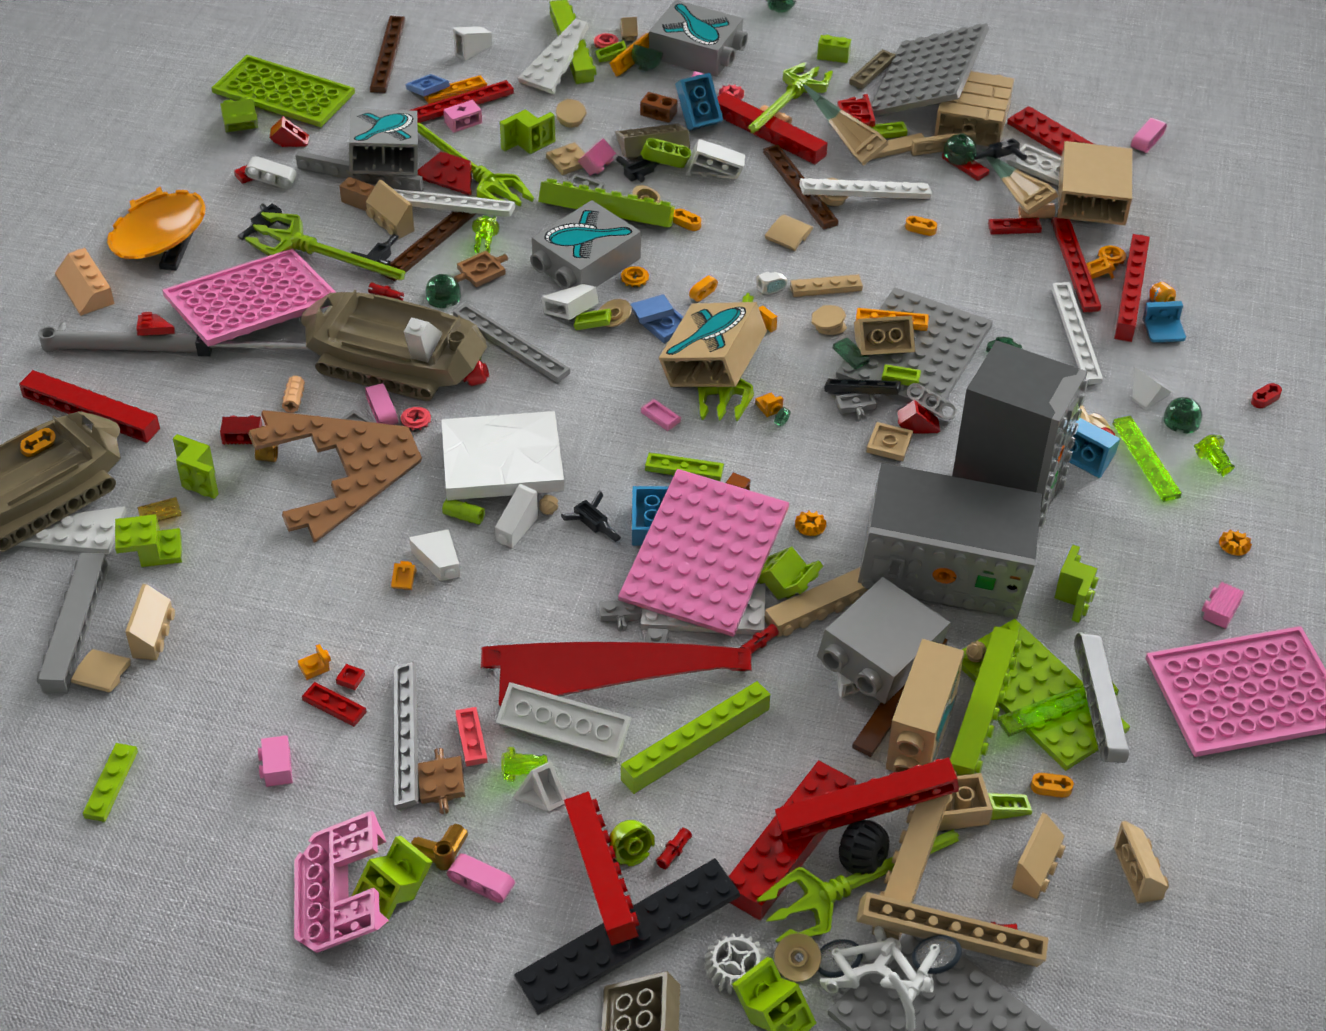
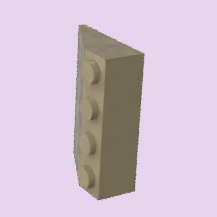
(633, 140)
(642, 1004)

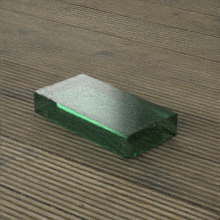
(850, 353)

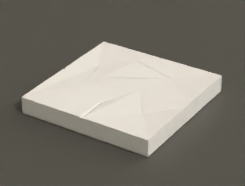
(501, 452)

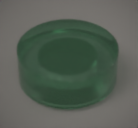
(782, 416)

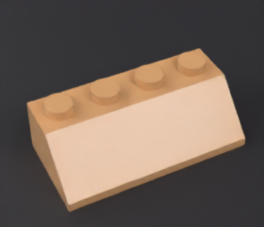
(84, 282)

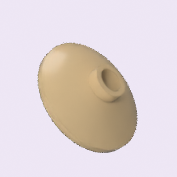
(620, 311)
(786, 957)

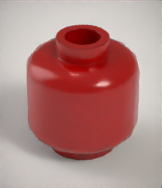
(478, 375)

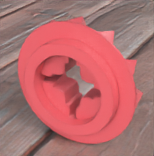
(605, 39)
(736, 90)
(411, 413)

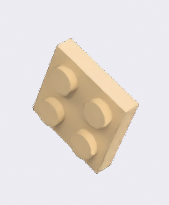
(566, 158)
(889, 441)

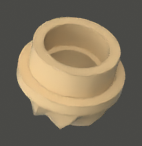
(548, 504)
(976, 651)

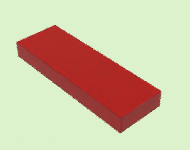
(972, 169)
(1014, 226)
(334, 704)

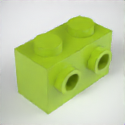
(834, 48)

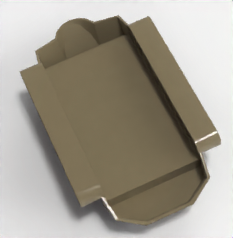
(366, 343)
(58, 479)

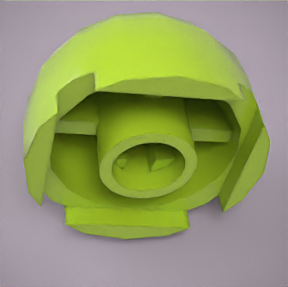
(631, 842)

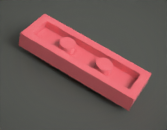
(471, 736)

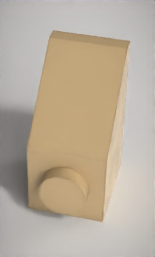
(629, 28)

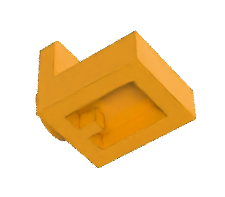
(1101, 267)
(769, 319)
(769, 404)
(403, 575)
(315, 664)

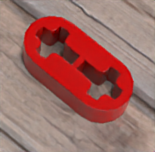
(1269, 398)

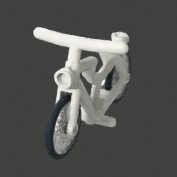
(930, 957)

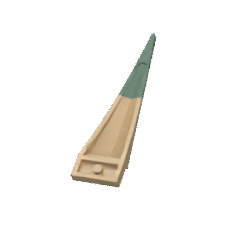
(858, 137)
(1028, 192)

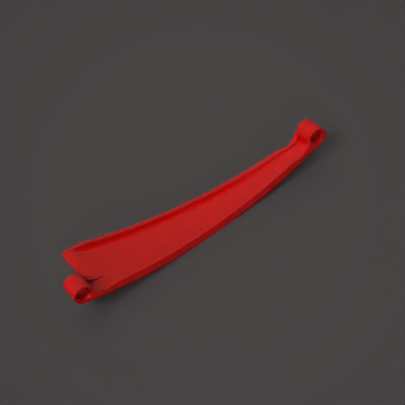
(586, 666)

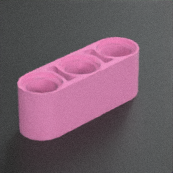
(1148, 135)
(381, 404)
(480, 878)

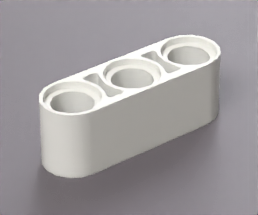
(270, 172)
(938, 408)

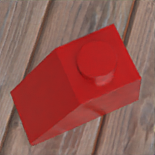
(288, 134)
(918, 419)

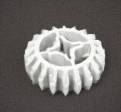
(740, 955)

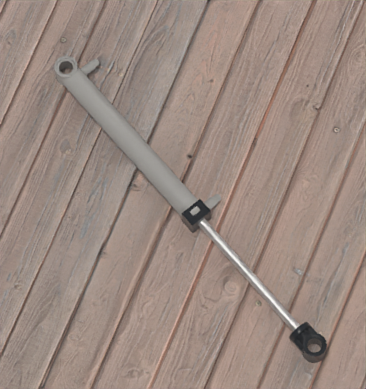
(129, 341)

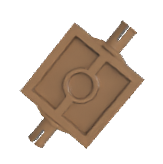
(481, 268)
(441, 780)

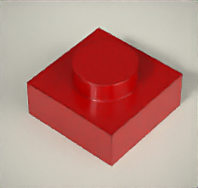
(241, 175)
(350, 677)

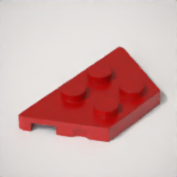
(859, 109)
(448, 172)

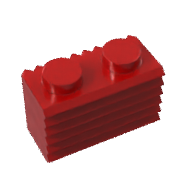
(236, 429)

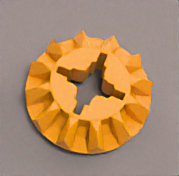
(1117, 253)
(629, 273)
(808, 528)
(1231, 546)

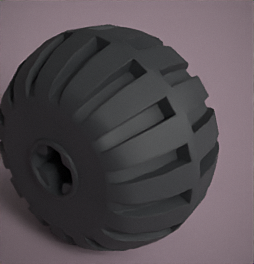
(863, 847)

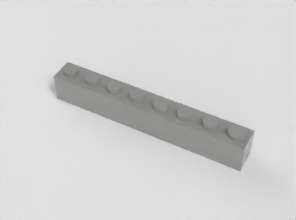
(73, 623)

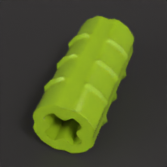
(463, 511)

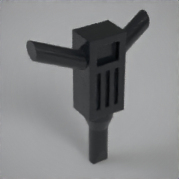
(1001, 149)
(637, 169)
(259, 220)
(381, 251)
(592, 517)

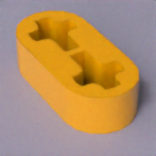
(687, 220)
(921, 225)
(703, 288)
(40, 445)
(1052, 785)

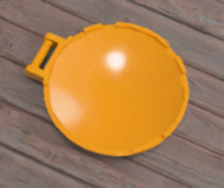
(156, 223)

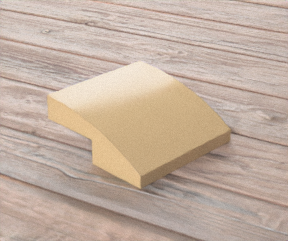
(788, 232)
(100, 670)

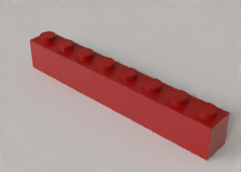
(774, 131)
(1132, 288)
(71, 399)
(867, 799)
(600, 868)

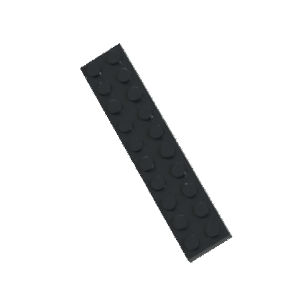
(659, 918)

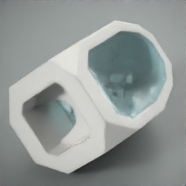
(770, 282)

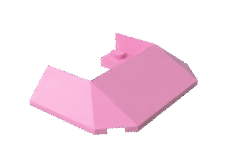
(322, 903)

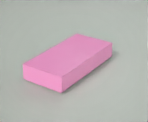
(660, 415)

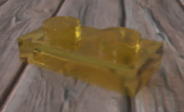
(163, 509)

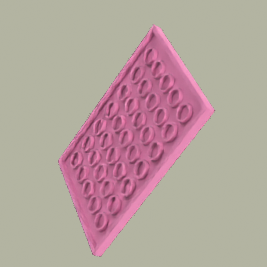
(247, 296)
(704, 552)
(1244, 690)

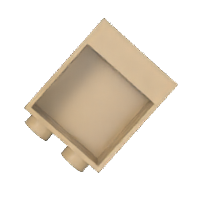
(980, 108)

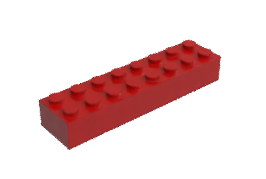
(773, 859)

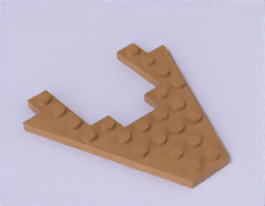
(369, 452)

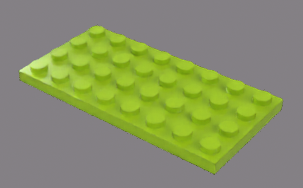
(284, 90)
(1037, 677)

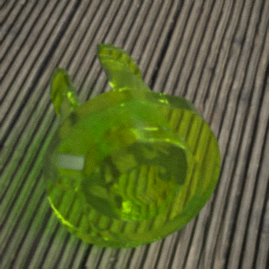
(485, 228)
(1212, 449)
(518, 763)

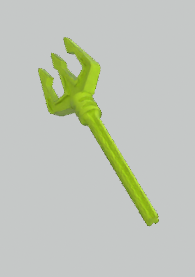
(793, 91)
(487, 180)
(295, 239)
(742, 388)
(821, 895)

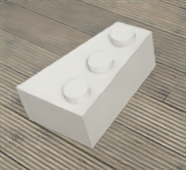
(715, 160)

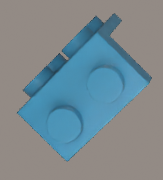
(1163, 321)

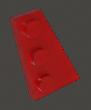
(153, 325)

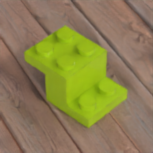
(239, 115)
(527, 131)
(195, 466)
(152, 544)
(788, 573)
(1076, 584)
(395, 875)
(773, 1001)

